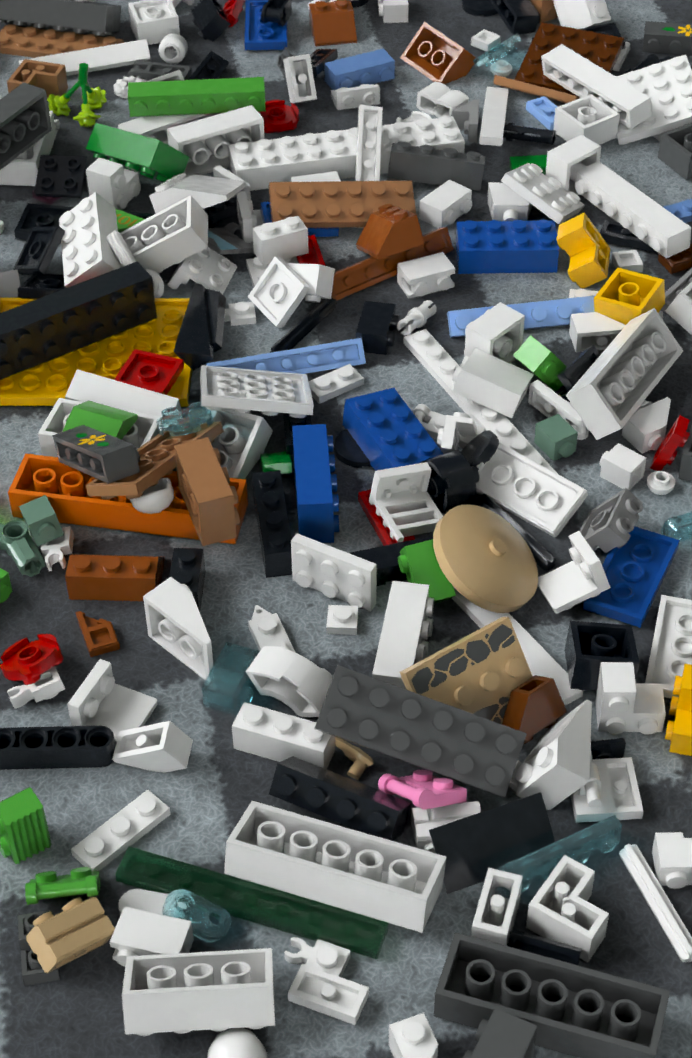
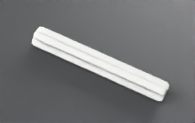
(658, 901)

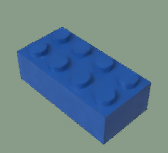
(506, 247)
(387, 430)
(315, 482)

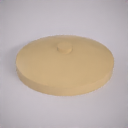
(485, 558)

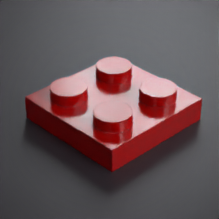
(151, 371)

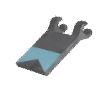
(226, 242)

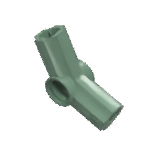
(20, 546)

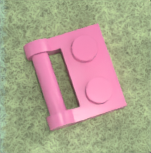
(423, 789)

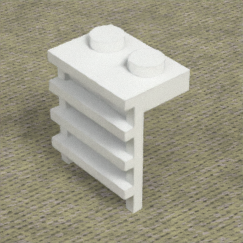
(404, 491)

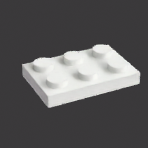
(333, 572)

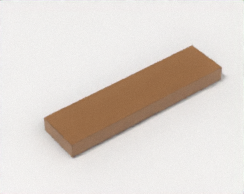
(534, 90)

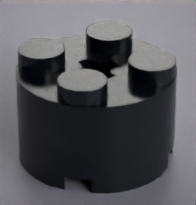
(452, 480)

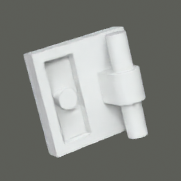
(609, 792)

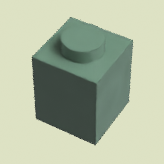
(556, 437)
(41, 520)

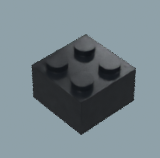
(596, 643)

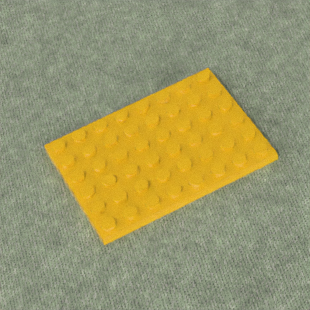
(51, 380)

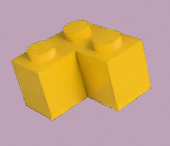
(586, 249)
(680, 729)

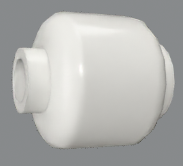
(173, 48)

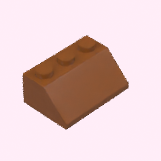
(437, 56)
(390, 232)
(112, 576)

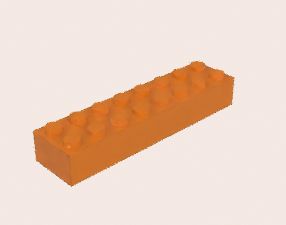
(69, 498)

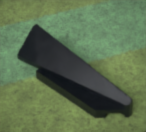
(201, 327)

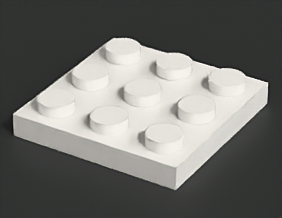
(543, 192)

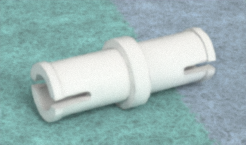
(416, 317)

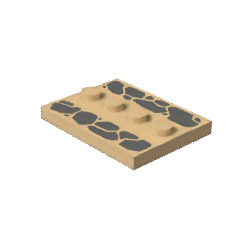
(473, 672)

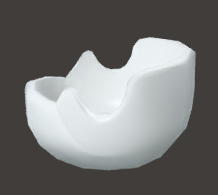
(155, 498)
(237, 1044)

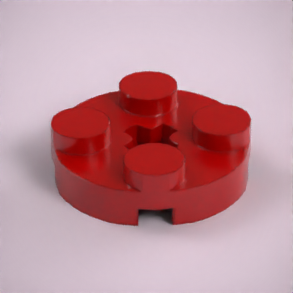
(279, 116)
(30, 659)

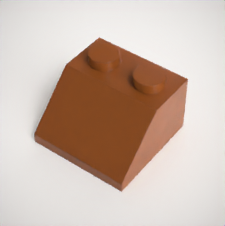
(332, 22)

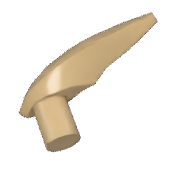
(358, 756)

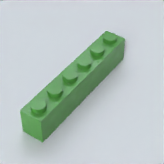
(195, 96)

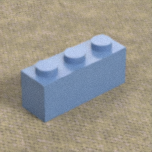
(360, 69)

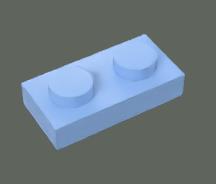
(542, 110)

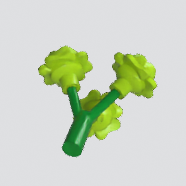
(91, 98)

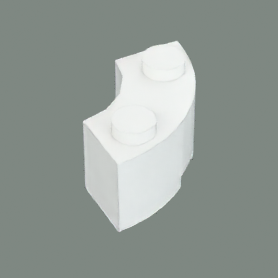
(290, 679)

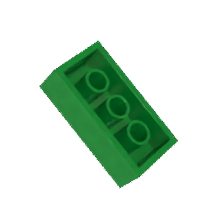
(137, 152)

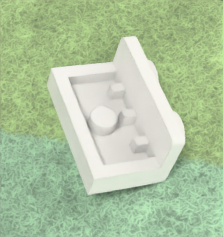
(455, 425)

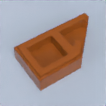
(98, 634)

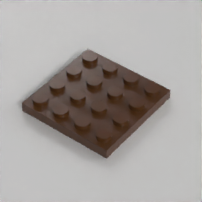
(594, 46)

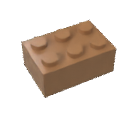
(206, 491)

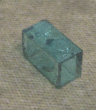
(228, 682)

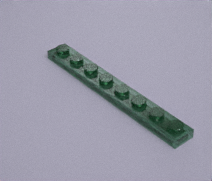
(255, 902)

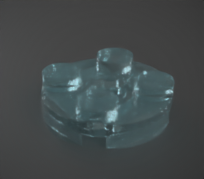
(184, 420)

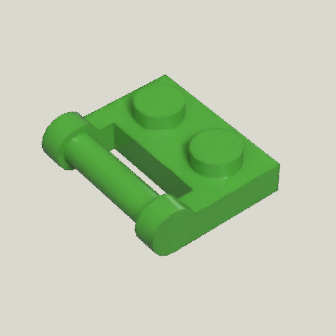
(49, 885)

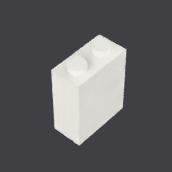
(491, 382)

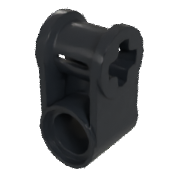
(276, 11)

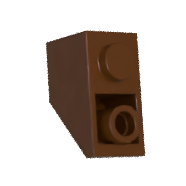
(534, 706)

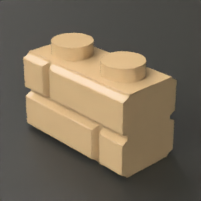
(69, 933)

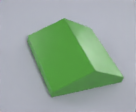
(101, 418)

